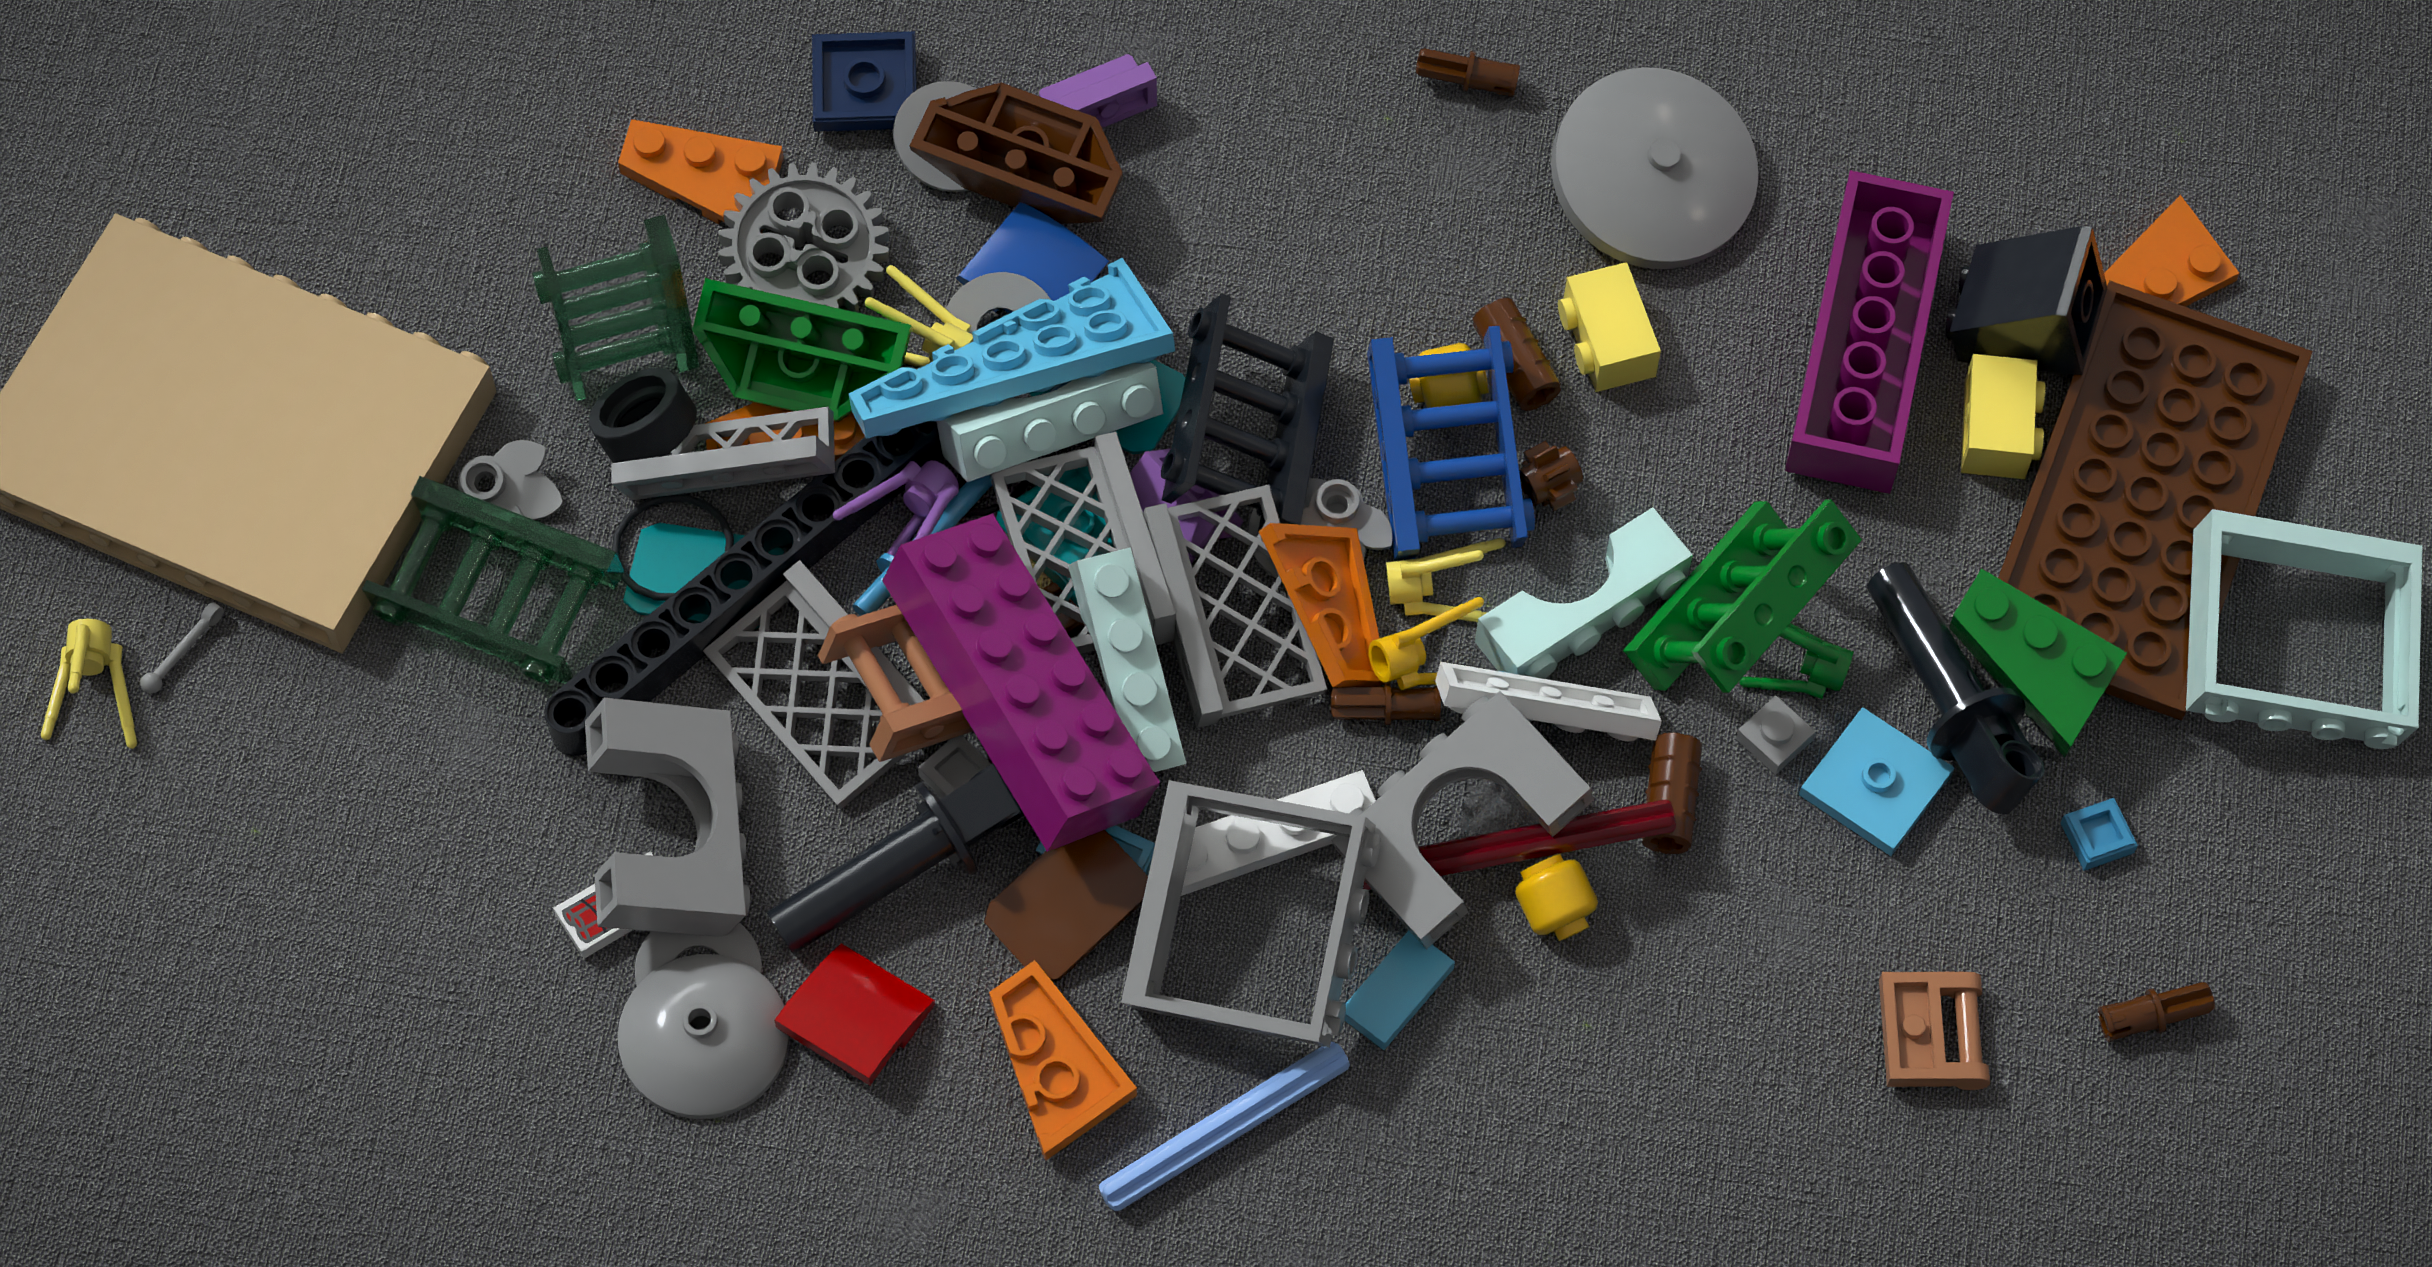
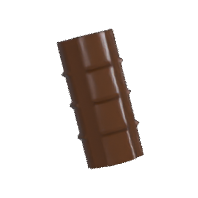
(1532, 378)
(1675, 778)

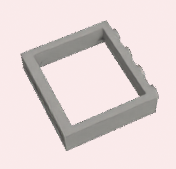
(1164, 894)

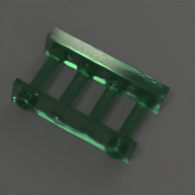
(666, 310)
(489, 529)

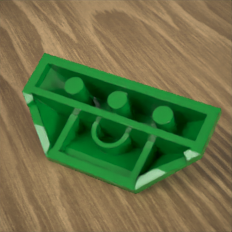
(793, 349)

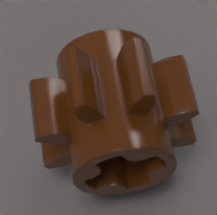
(1550, 475)

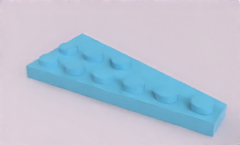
(1023, 352)

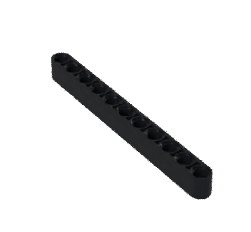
(746, 561)

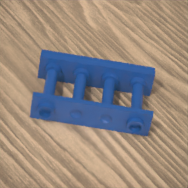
(1406, 474)

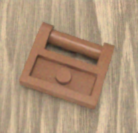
(1915, 1030)

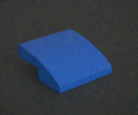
(1037, 249)

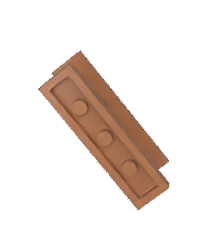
(902, 725)

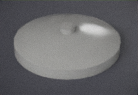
(1654, 168)

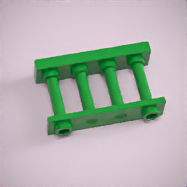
(1742, 596)

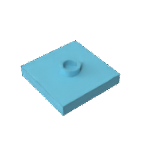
(1876, 781)

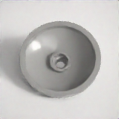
(711, 1068)

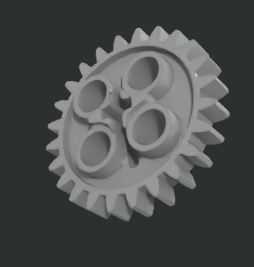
(822, 205)

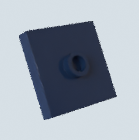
(861, 79)

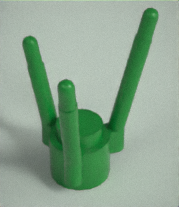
(1823, 663)

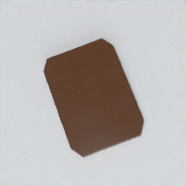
(1067, 903)

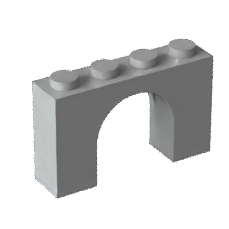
(1491, 746)
(695, 757)

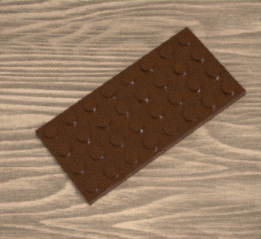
(2148, 441)

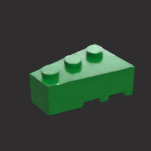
(2038, 653)

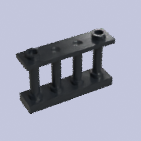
(1295, 410)

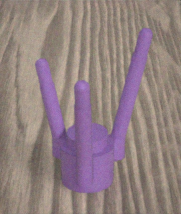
(926, 495)

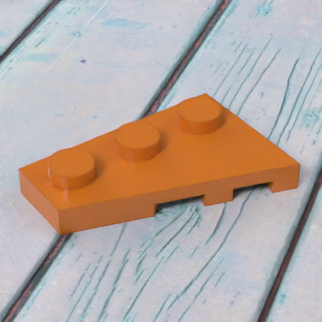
(696, 165)
(1331, 596)

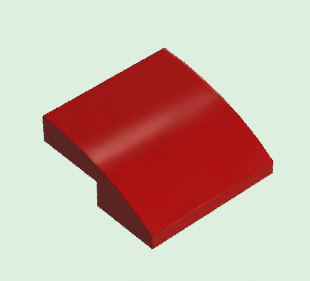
(854, 1013)

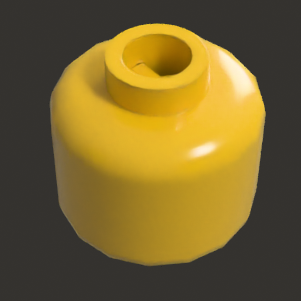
(1449, 388)
(1556, 897)

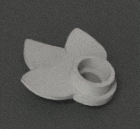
(517, 480)
(1371, 523)

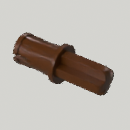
(1469, 71)
(1386, 703)
(2155, 1010)

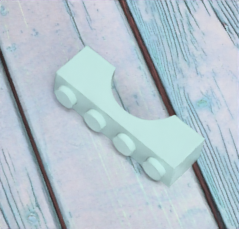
(1031, 427)
(1534, 635)
(1127, 653)

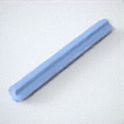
(1223, 1126)

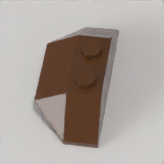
(1021, 151)

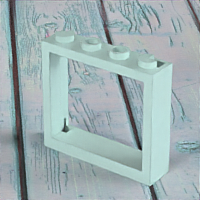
(2323, 551)

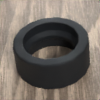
(632, 398)

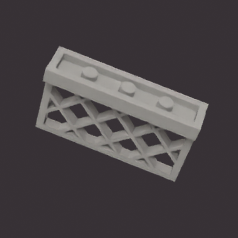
(1123, 520)
(820, 611)
(1193, 639)

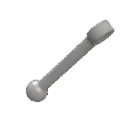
(152, 681)

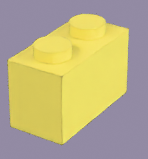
(1609, 327)
(2000, 416)

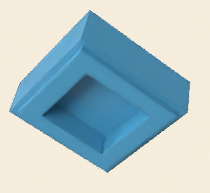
(2098, 834)

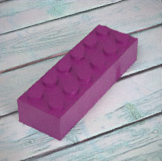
(1869, 332)
(1020, 682)

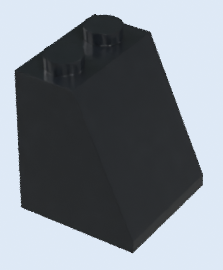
(2031, 300)

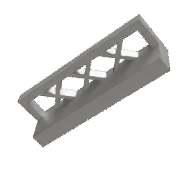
(733, 463)

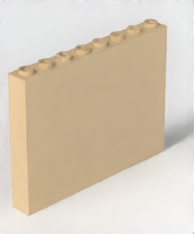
(232, 429)

